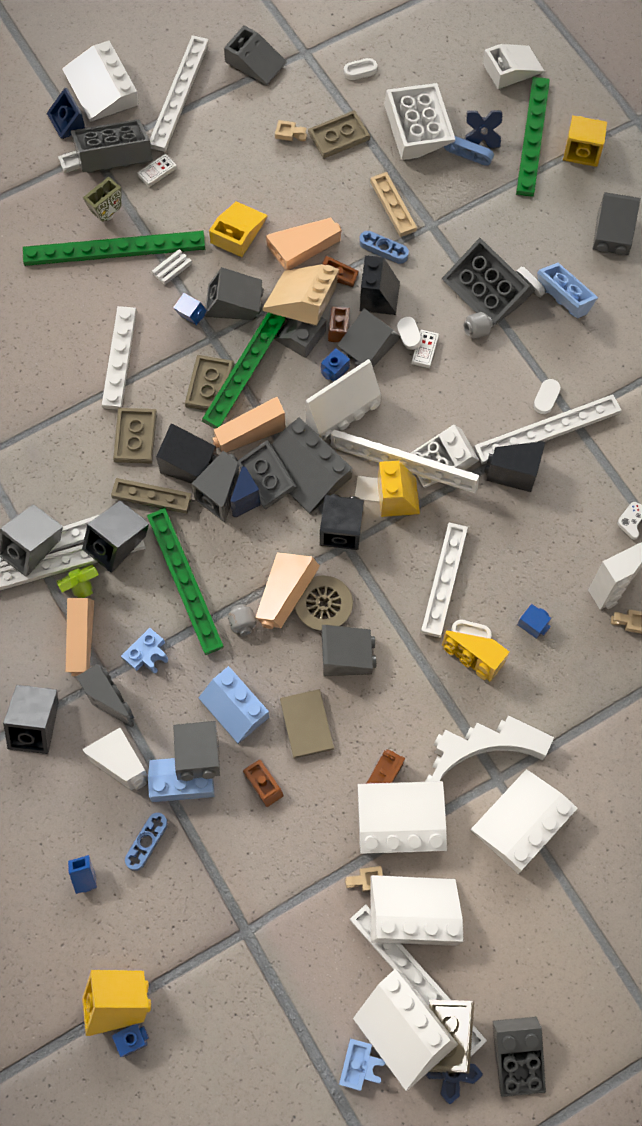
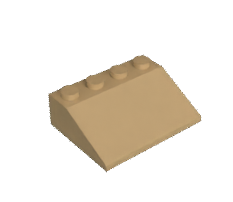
(303, 293)

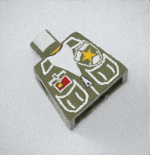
(104, 199)

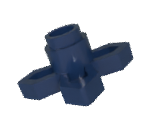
(489, 122)
(450, 1084)

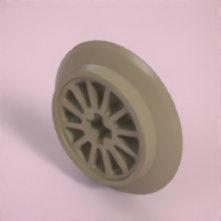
(327, 583)

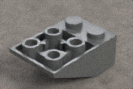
(253, 55)
(101, 693)
(519, 1056)

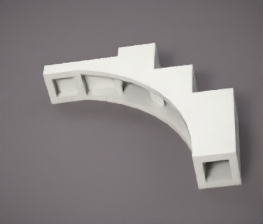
(512, 737)

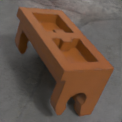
(387, 768)

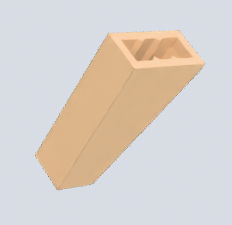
(303, 242)
(251, 426)
(284, 588)
(79, 634)

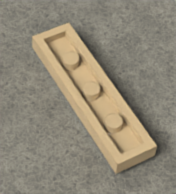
(393, 204)

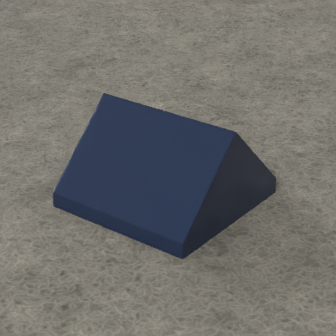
(65, 115)
(245, 494)

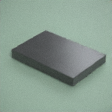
(268, 474)

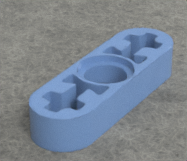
(478, 153)
(369, 246)
(159, 831)

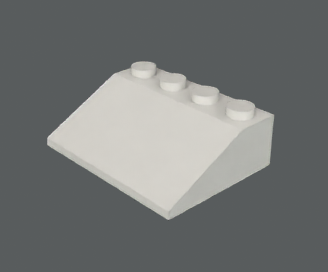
(101, 82)
(418, 120)
(343, 401)
(615, 576)
(402, 817)
(523, 820)
(415, 911)
(403, 1029)

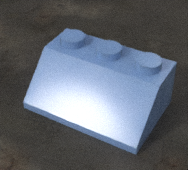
(567, 289)
(233, 705)
(165, 786)

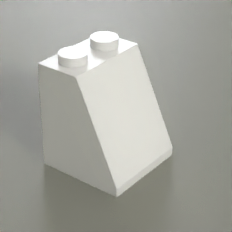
(117, 759)

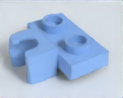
(146, 651)
(359, 1065)

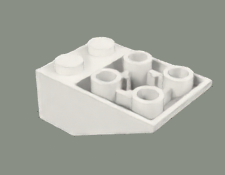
(511, 64)
(448, 448)

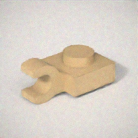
(287, 130)
(632, 620)
(364, 879)

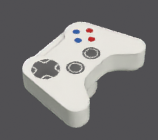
(630, 519)

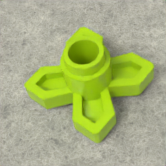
(79, 581)

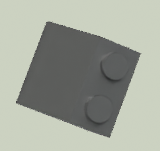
(301, 336)

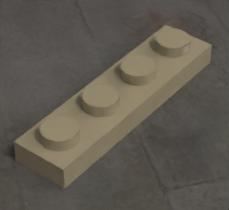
(151, 495)

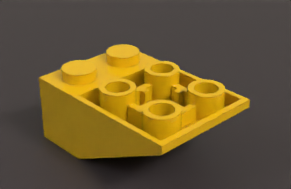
(236, 228)
(477, 652)

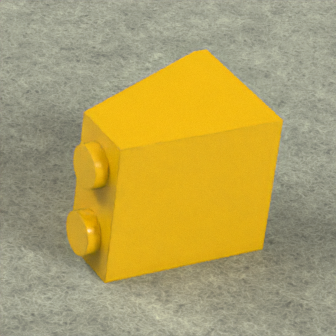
(585, 141)
(397, 490)
(114, 1000)

